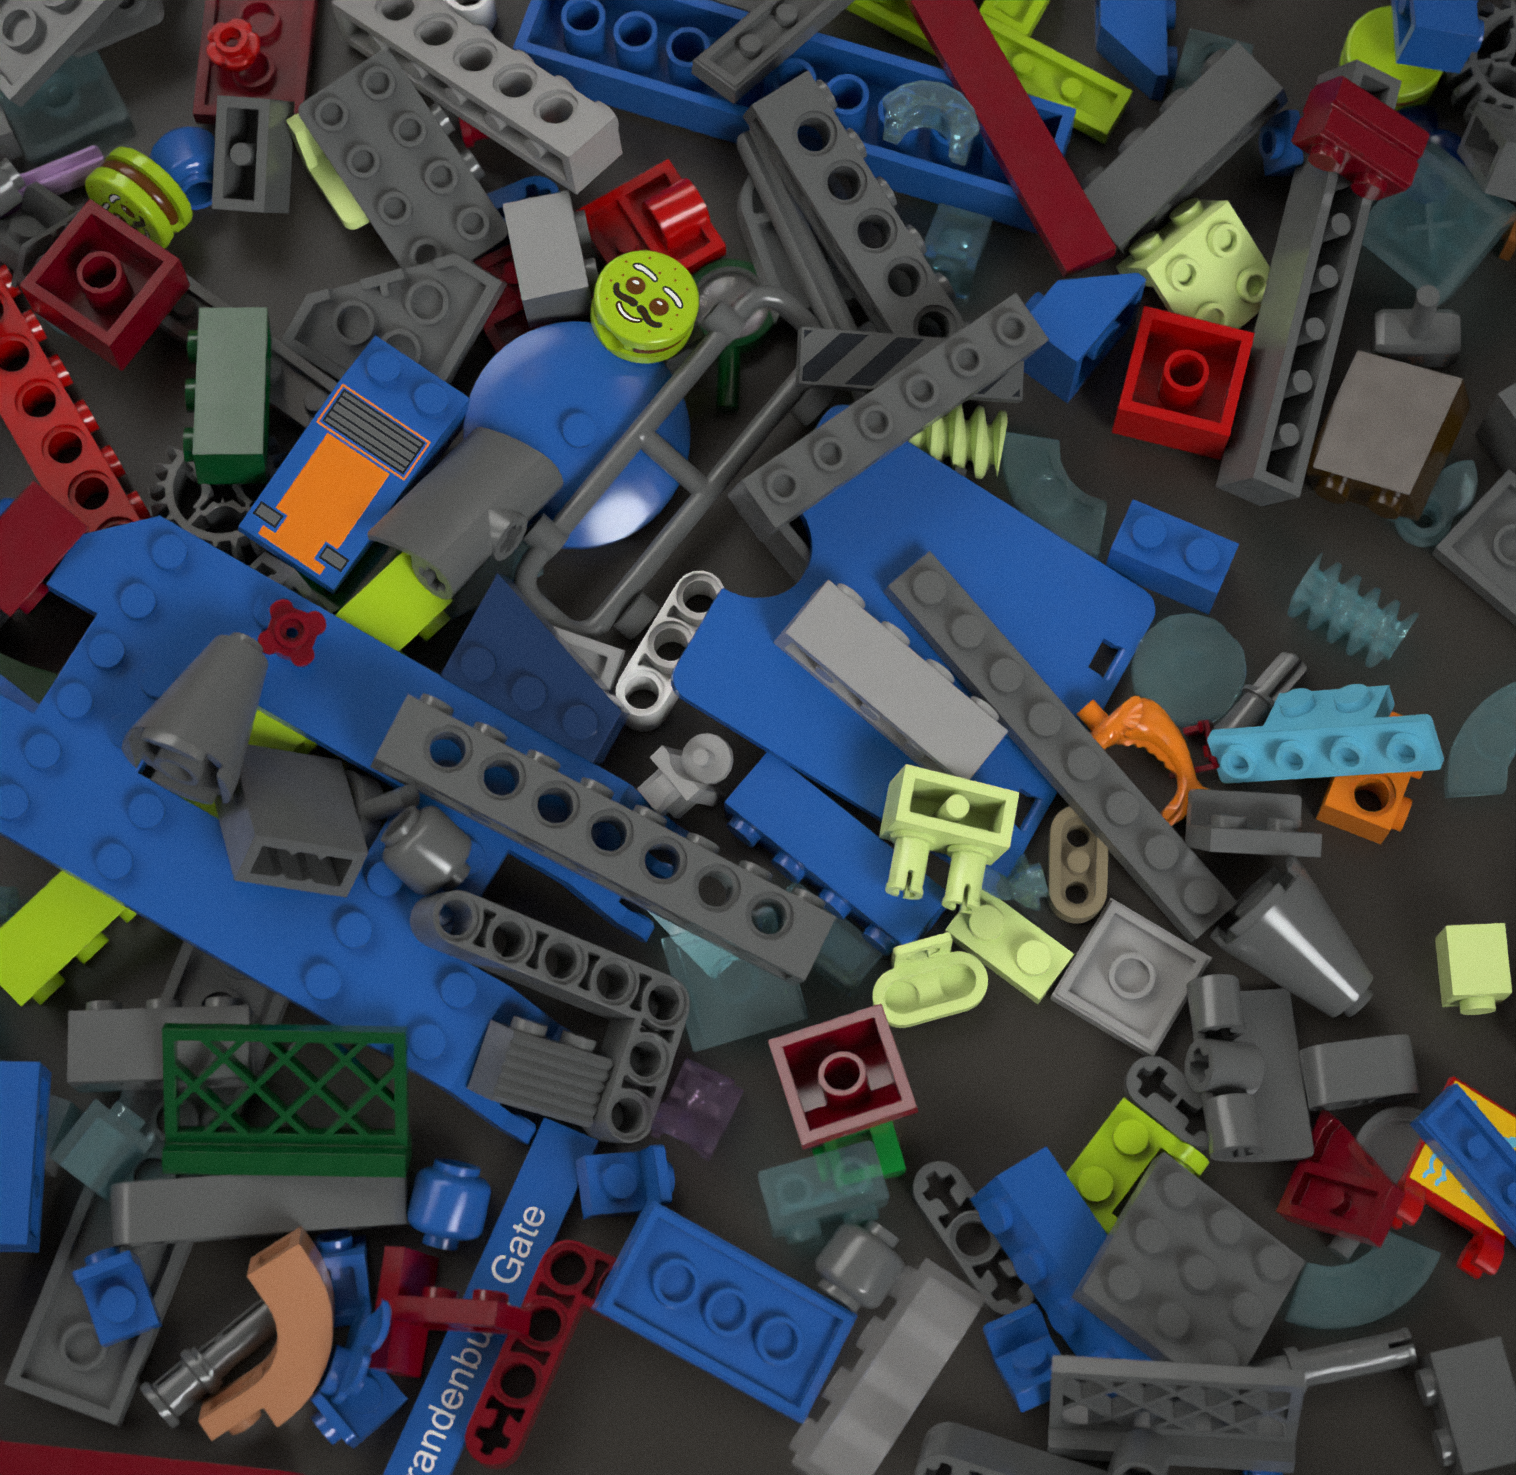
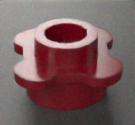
(296, 649)

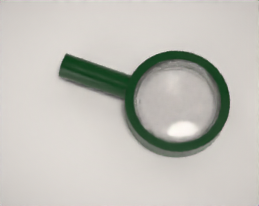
(727, 281)

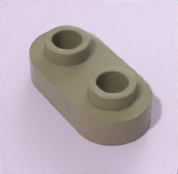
(1077, 867)

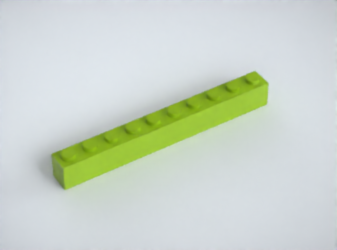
(70, 916)

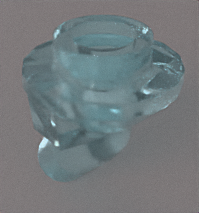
(1023, 884)

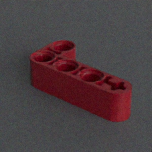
(540, 1357)

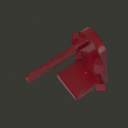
(1203, 727)

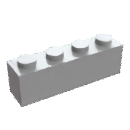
(890, 684)

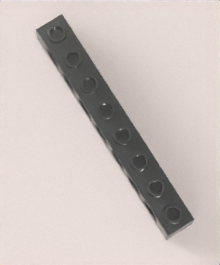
(516, 816)

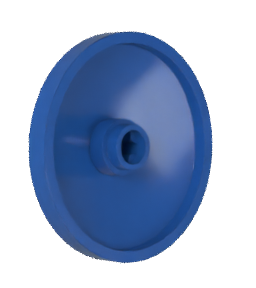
(573, 405)

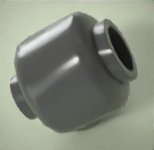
(426, 850)
(859, 1265)

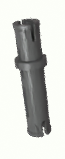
(1345, 1358)

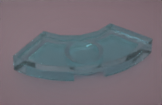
(1048, 495)
(1484, 748)
(1361, 1290)

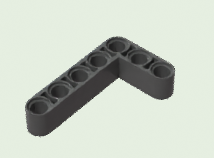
(575, 984)

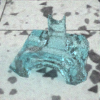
(934, 107)

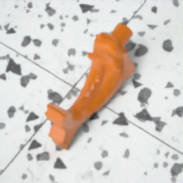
(1148, 726)

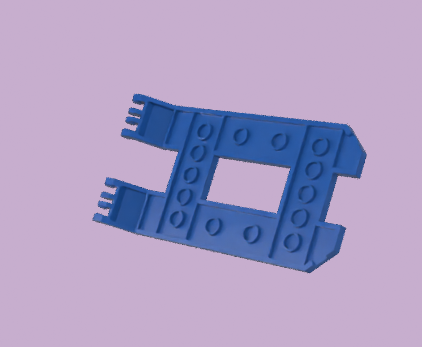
(340, 958)

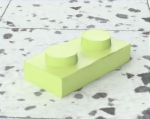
(1011, 946)

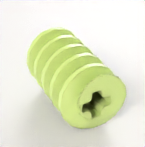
(965, 440)

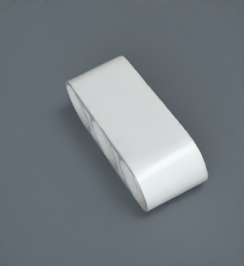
(650, 671)

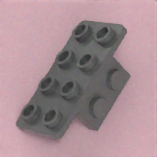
(403, 164)

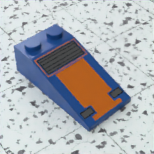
(355, 463)

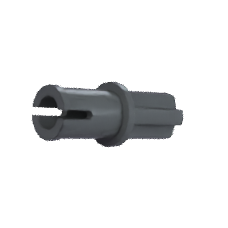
(1259, 698)

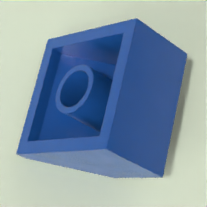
(1083, 326)

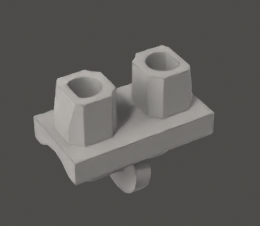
(686, 775)

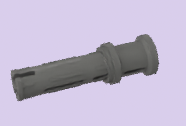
(203, 1368)

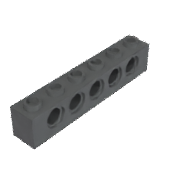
(836, 221)
(887, 417)

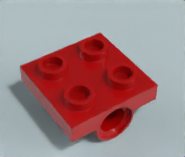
(654, 214)

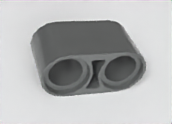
(1359, 1072)

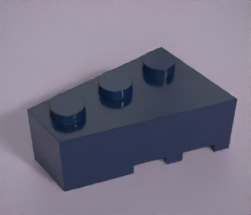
(531, 673)

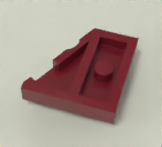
(1341, 1187)

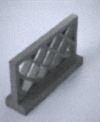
(1199, 1428)

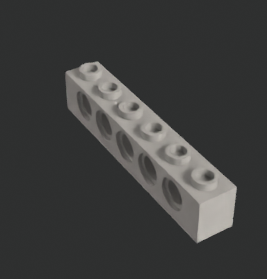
(488, 85)

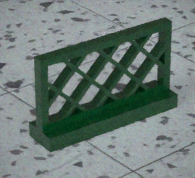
(279, 1149)

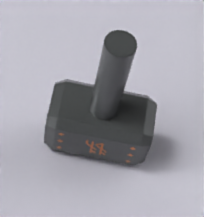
(1419, 334)

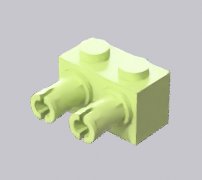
(949, 817)

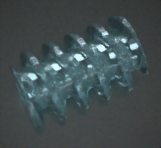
(1350, 613)

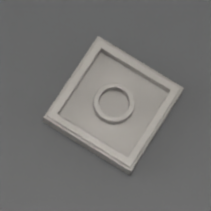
(1130, 978)

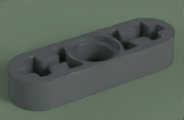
(936, 1210)

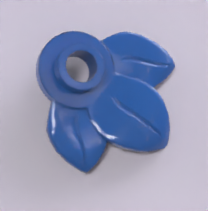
(349, 1364)

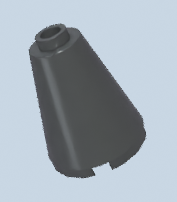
(203, 721)
(1297, 941)

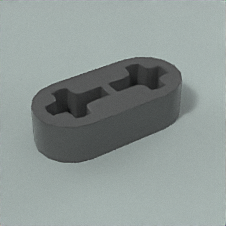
(1157, 1107)

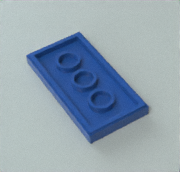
(724, 1311)

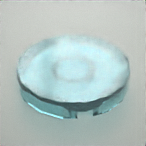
(1189, 668)

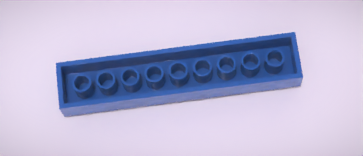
(642, 61)

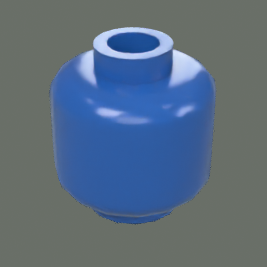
(189, 159)
(449, 1203)

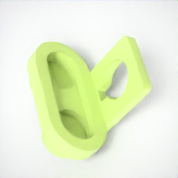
(929, 982)

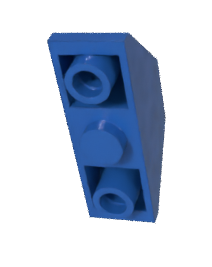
(1135, 41)

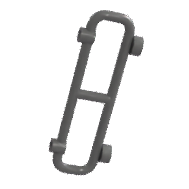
(627, 605)

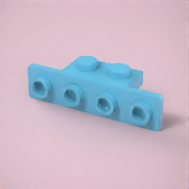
(1327, 737)

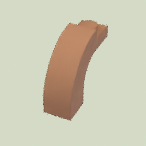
(302, 1301)

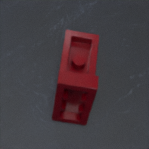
(419, 1306)

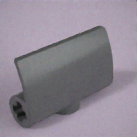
(469, 509)
(1247, 1071)

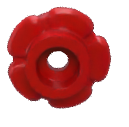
(237, 57)

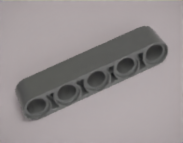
(252, 1207)

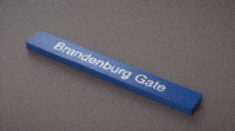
(520, 1238)

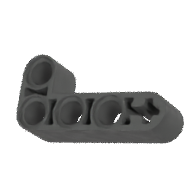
(963, 1450)

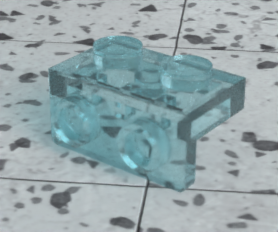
(823, 1190)

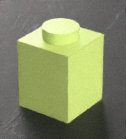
(1473, 967)

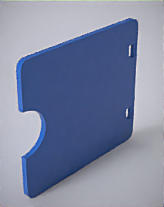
(866, 534)

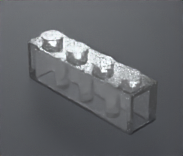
(891, 1376)

